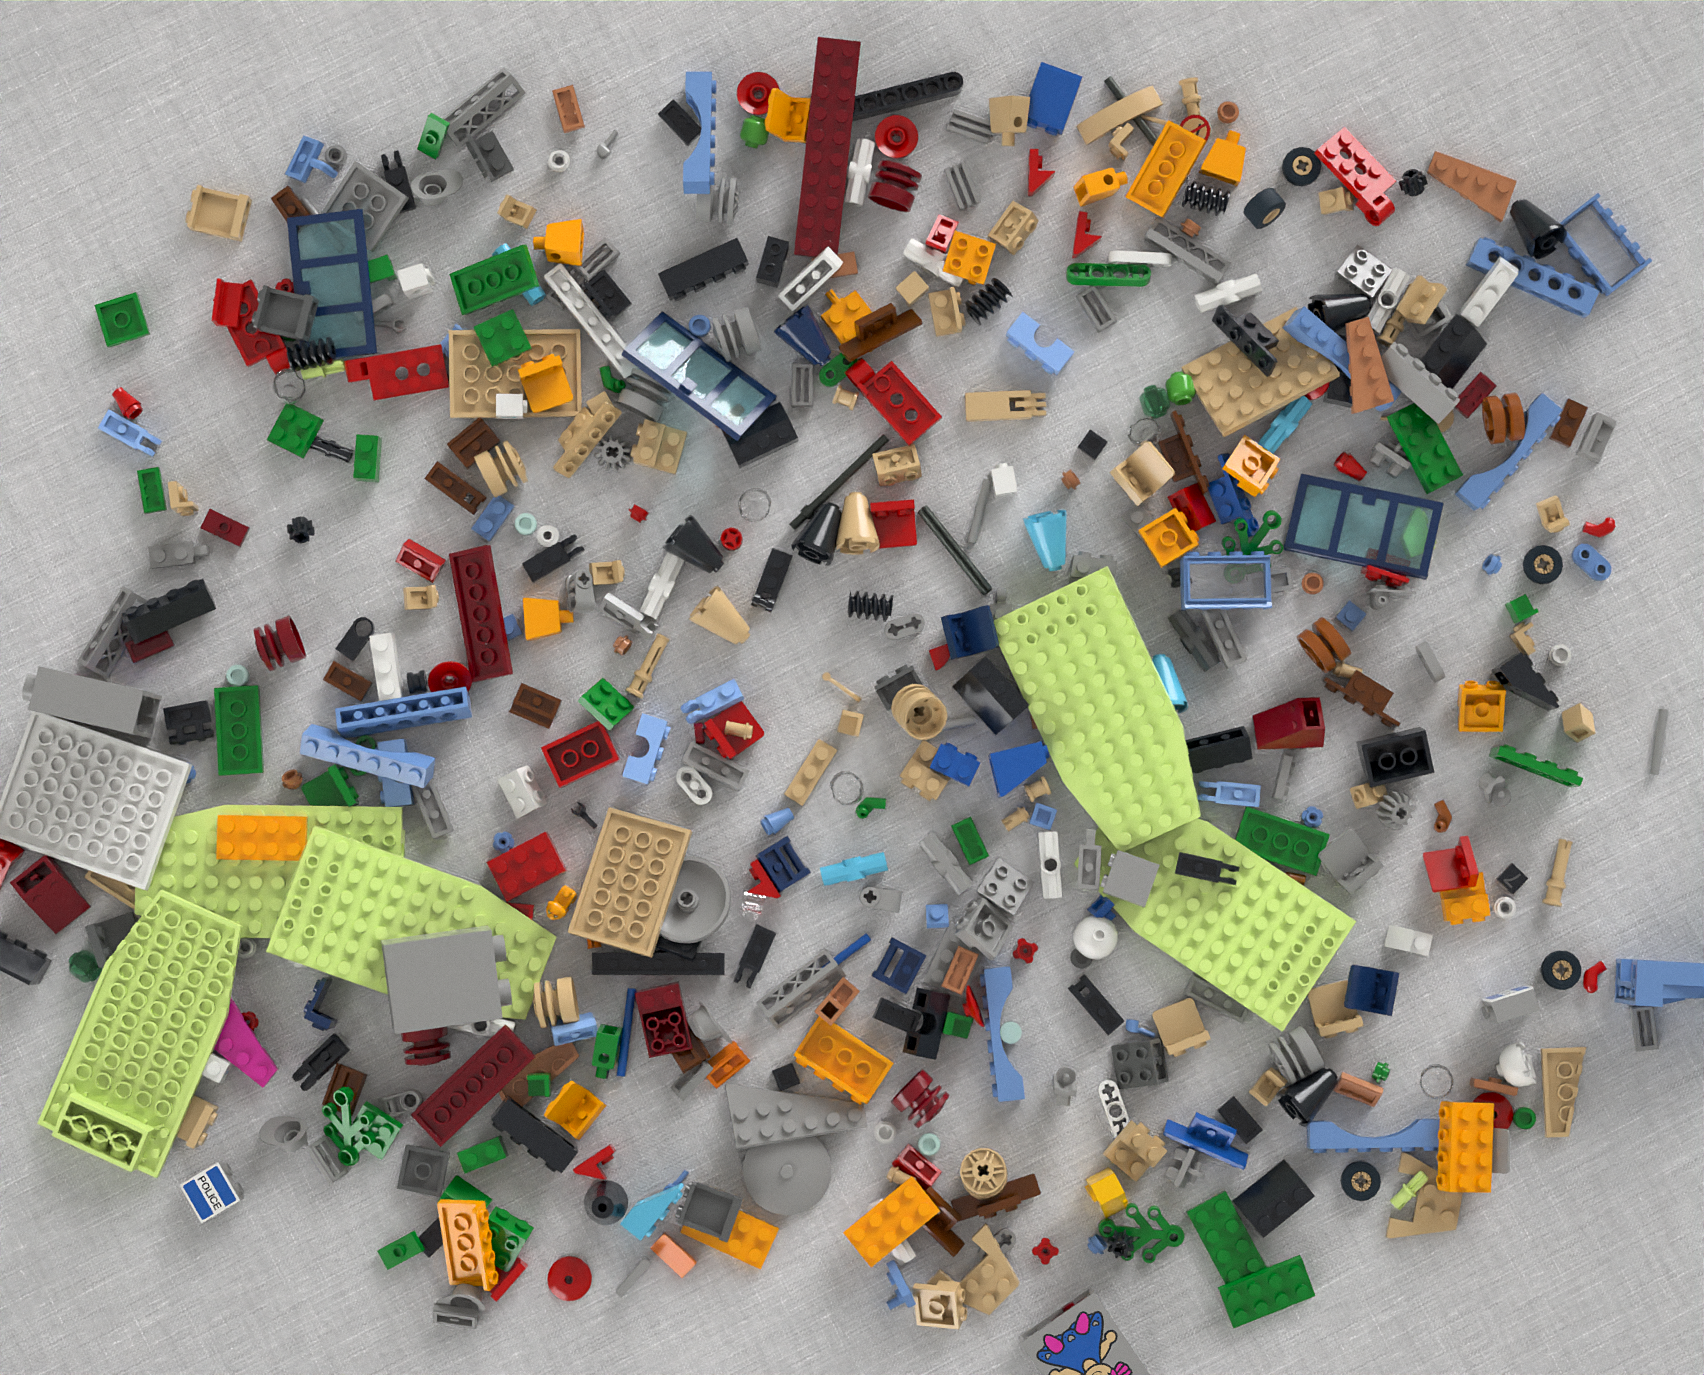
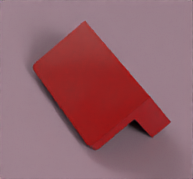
(227, 304)
(1194, 507)
(506, 1279)

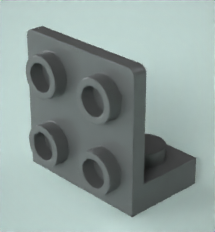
(491, 156)
(108, 935)
(1140, 1064)

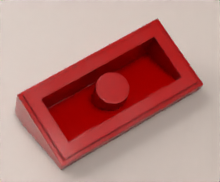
(420, 560)
(918, 1166)

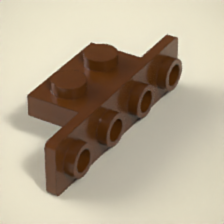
(878, 330)
(1180, 456)
(1367, 693)
(1012, 1195)
(940, 1225)

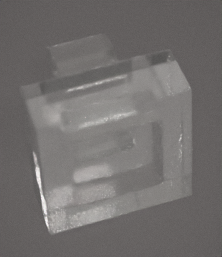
(752, 903)

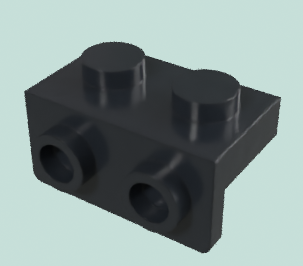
(607, 295)

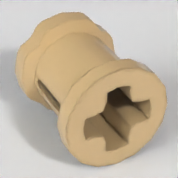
(845, 397)
(1037, 789)

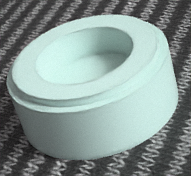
(526, 524)
(237, 675)
(1010, 1032)
(929, 1144)

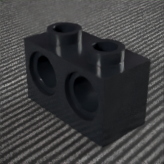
(772, 262)

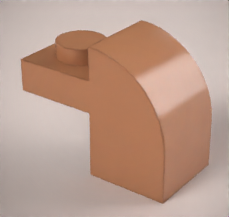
(836, 1001)

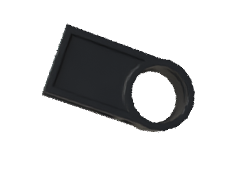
(353, 643)

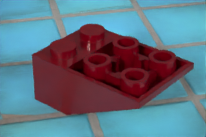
(1291, 725)
(50, 893)
(663, 1019)

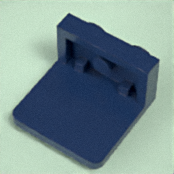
(970, 632)
(1371, 990)
(320, 1020)

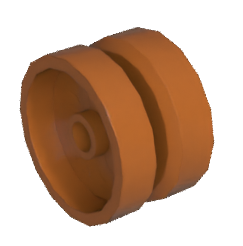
(1503, 418)
(1324, 645)

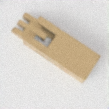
(996, 406)

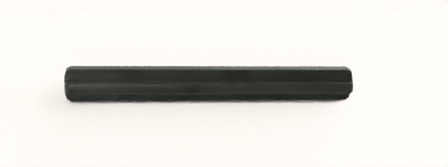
(955, 550)

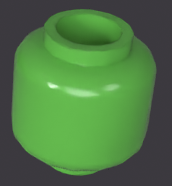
(754, 131)
(1180, 388)

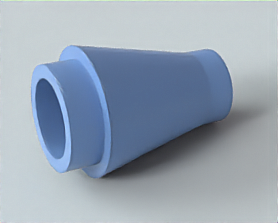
(776, 821)

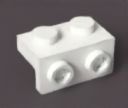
(522, 791)

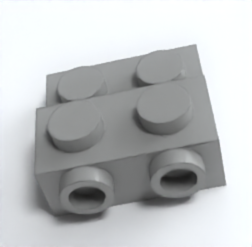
(1085, 565)
(983, 928)

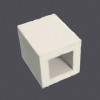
(510, 406)
(1003, 480)
(217, 1068)

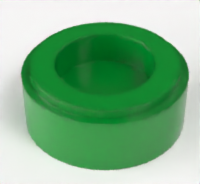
(1524, 1118)

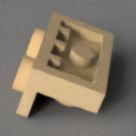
(1014, 227)
(1420, 300)
(946, 312)
(897, 465)
(179, 500)

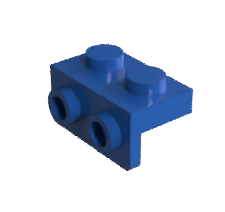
(955, 764)

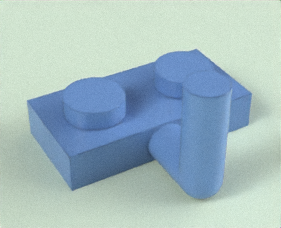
(306, 158)
(903, 1293)

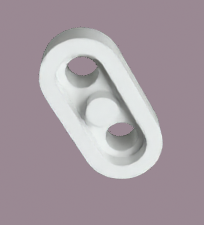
(694, 785)

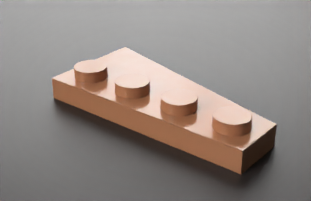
(1482, 187)
(1368, 377)
(551, 1060)

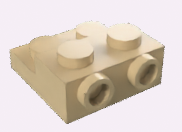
(658, 446)
(919, 774)
(1135, 1150)
(940, 1304)

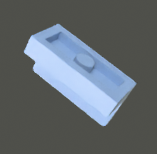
(575, 1031)

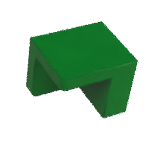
(380, 269)
(1520, 608)
(957, 1025)
(539, 1084)

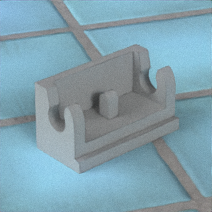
(1596, 437)

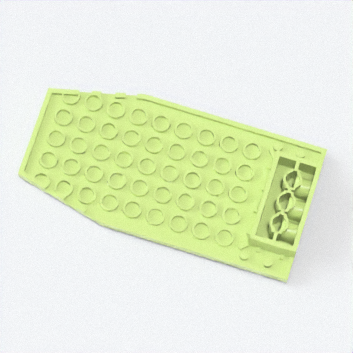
(1102, 709)
(254, 889)
(356, 895)
(1249, 939)
(146, 1036)

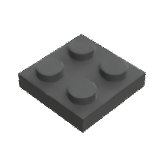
(423, 1170)

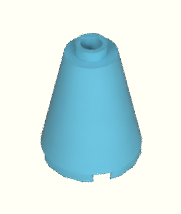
(1048, 537)
(1170, 681)

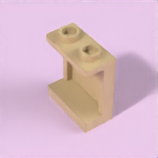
(218, 213)

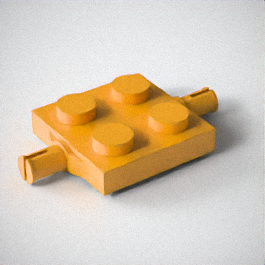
(843, 313)

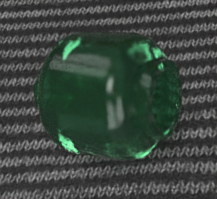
(1154, 401)
(84, 966)

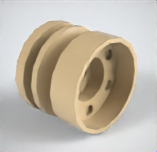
(501, 468)
(919, 711)
(556, 1002)
(983, 1186)

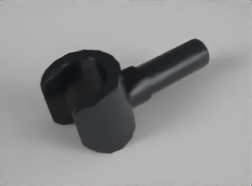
(584, 815)

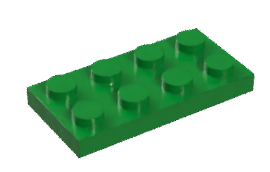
(494, 280)
(1424, 447)
(238, 730)
(1529, 763)
(1282, 840)
(1225, 1238)
(1266, 1291)

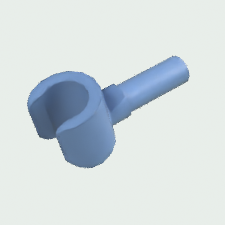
(1132, 1026)
(678, 1180)

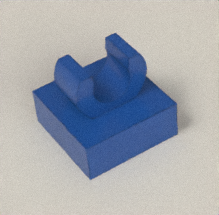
(1102, 908)

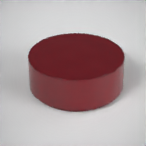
(699, 733)

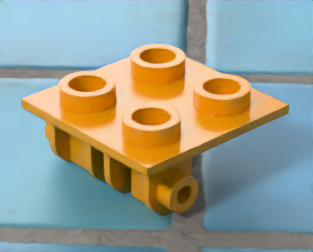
(969, 257)

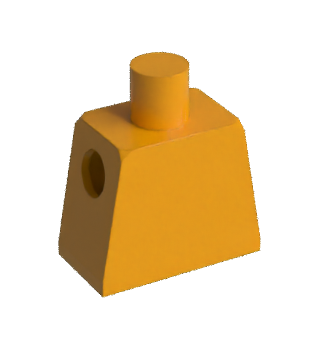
(1225, 159)
(1099, 185)
(562, 242)
(544, 618)

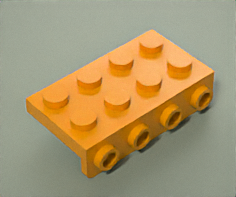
(843, 1060)
(1465, 1147)
(467, 1243)

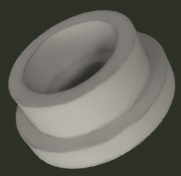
(331, 151)

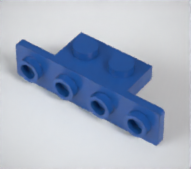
(1231, 500)
(1208, 1137)

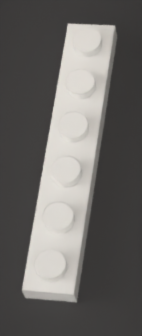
(589, 318)

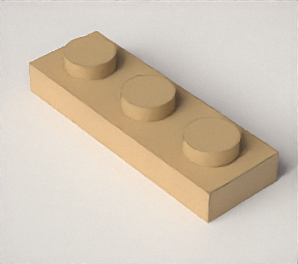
(810, 772)

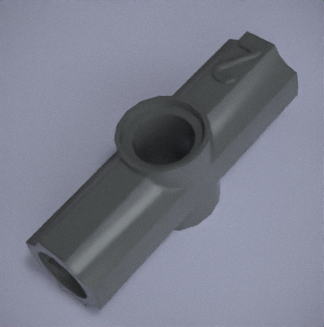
(1194, 640)

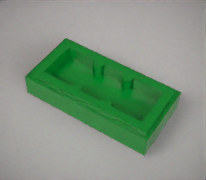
(433, 136)
(151, 490)
(969, 840)
(401, 1250)

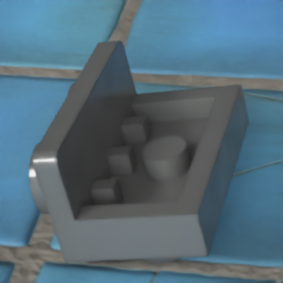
(888, 687)

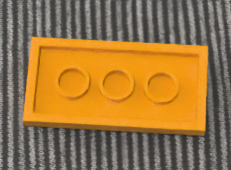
(1166, 169)
(261, 837)
(891, 1221)
(748, 1240)

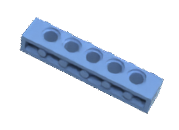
(1586, 293)
(403, 712)

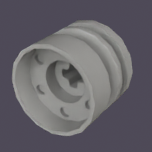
(720, 200)
(736, 334)
(644, 396)
(1296, 1055)

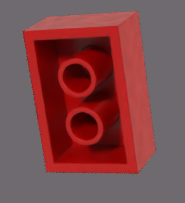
(580, 754)
(526, 866)

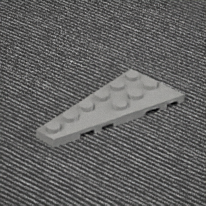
(776, 1117)

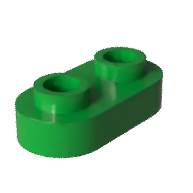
(838, 368)

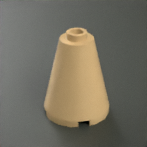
(856, 526)
(720, 617)

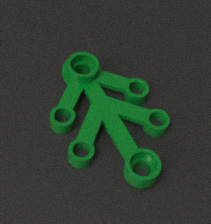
(1247, 547)
(348, 1152)
(1145, 1232)

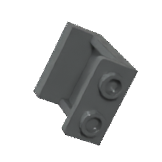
(285, 313)
(709, 1210)

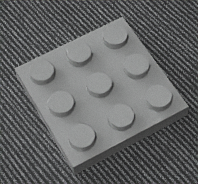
(375, 196)

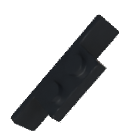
(1249, 337)

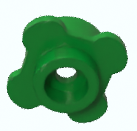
(1381, 1072)

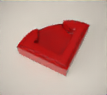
(939, 656)

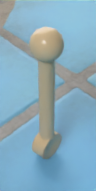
(827, 677)

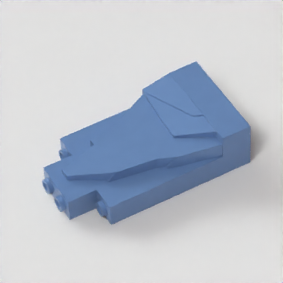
(1657, 982)

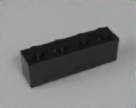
(703, 269)
(168, 610)
(1219, 749)
(534, 1134)

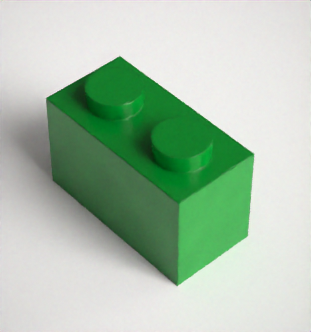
(367, 458)
(482, 1154)

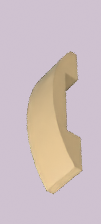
(1119, 114)

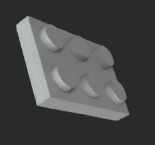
(943, 959)

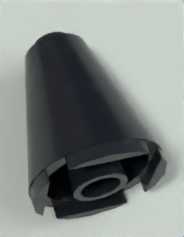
(1536, 228)
(1339, 309)
(819, 536)
(694, 546)
(1308, 1095)
(610, 1194)

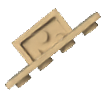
(583, 436)

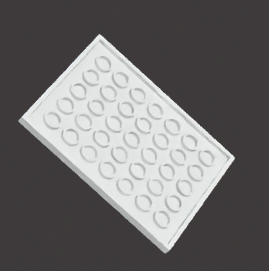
(91, 799)

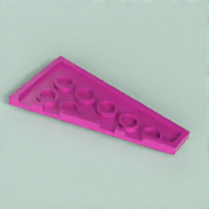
(242, 1048)

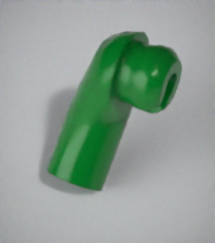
(609, 382)
(868, 805)

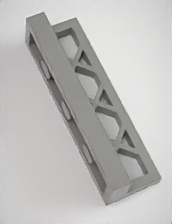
(479, 100)
(1184, 255)
(107, 631)
(803, 992)

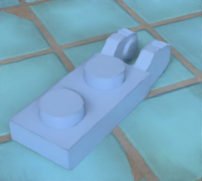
(127, 432)
(713, 702)
(1232, 793)

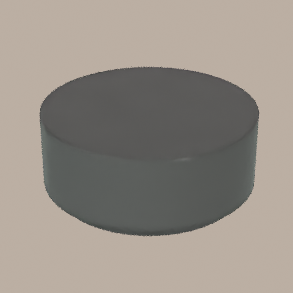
(1079, 960)

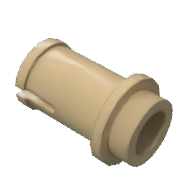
(1344, 670)
(739, 730)
(1016, 818)
(897, 1176)

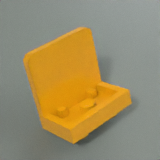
(787, 116)
(545, 383)
(575, 1109)

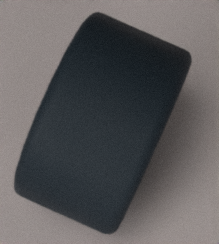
(1264, 208)

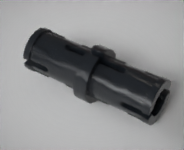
(332, 449)

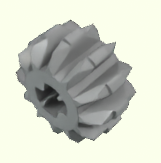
(614, 445)
(1395, 809)

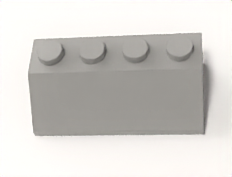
(1417, 383)

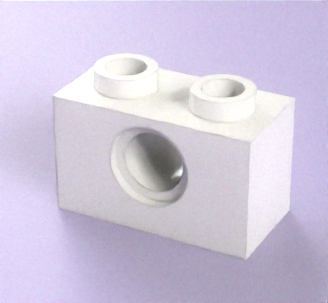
(416, 281)

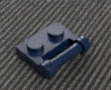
(777, 866)
(905, 969)

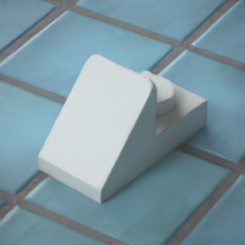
(1408, 940)

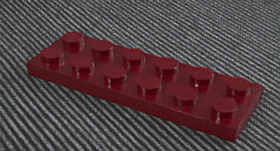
(480, 613)
(473, 1085)

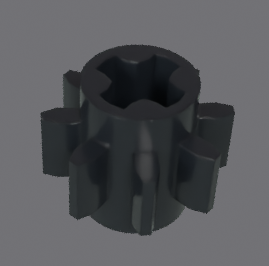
(1413, 182)
(300, 529)
(1118, 1249)

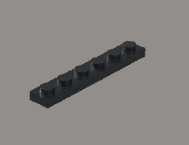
(657, 965)

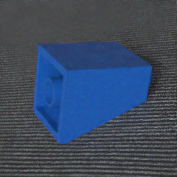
(1052, 98)
(1016, 765)

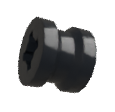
(1175, 576)
(417, 682)

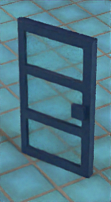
(333, 266)
(699, 375)
(1363, 526)

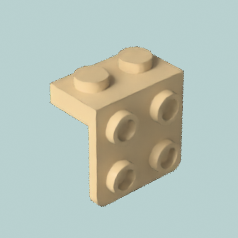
(1143, 473)
(1329, 1010)
(1180, 1027)
(197, 1121)

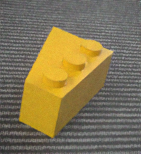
(1107, 1192)

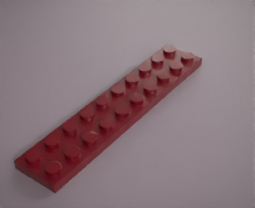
(827, 146)

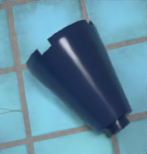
(805, 336)

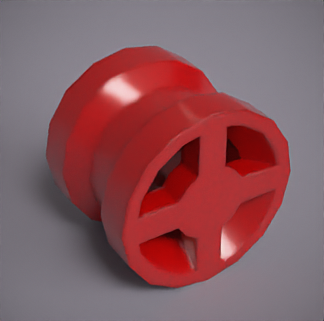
(730, 535)

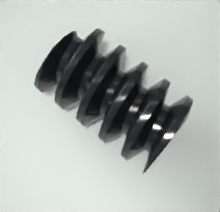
(1206, 198)
(987, 300)
(311, 356)
(870, 606)

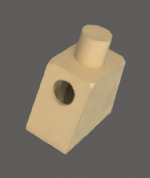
(1009, 117)

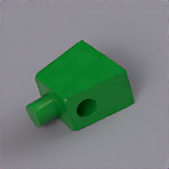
(606, 1042)

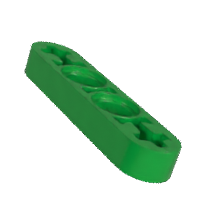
(1108, 277)

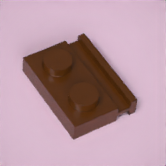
(472, 442)
(535, 706)
(692, 1057)
(345, 1077)

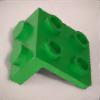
(331, 789)
(507, 1237)

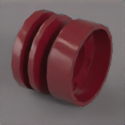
(896, 183)
(278, 643)
(426, 1046)
(920, 1098)

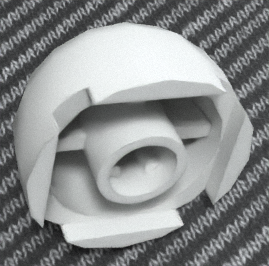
(1095, 937)
(1516, 1065)

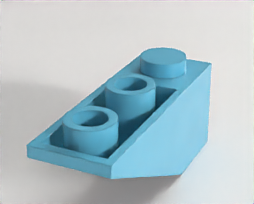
(647, 1211)

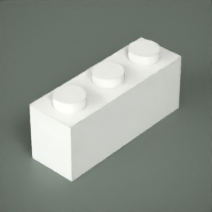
(810, 278)
(1489, 291)
(386, 666)

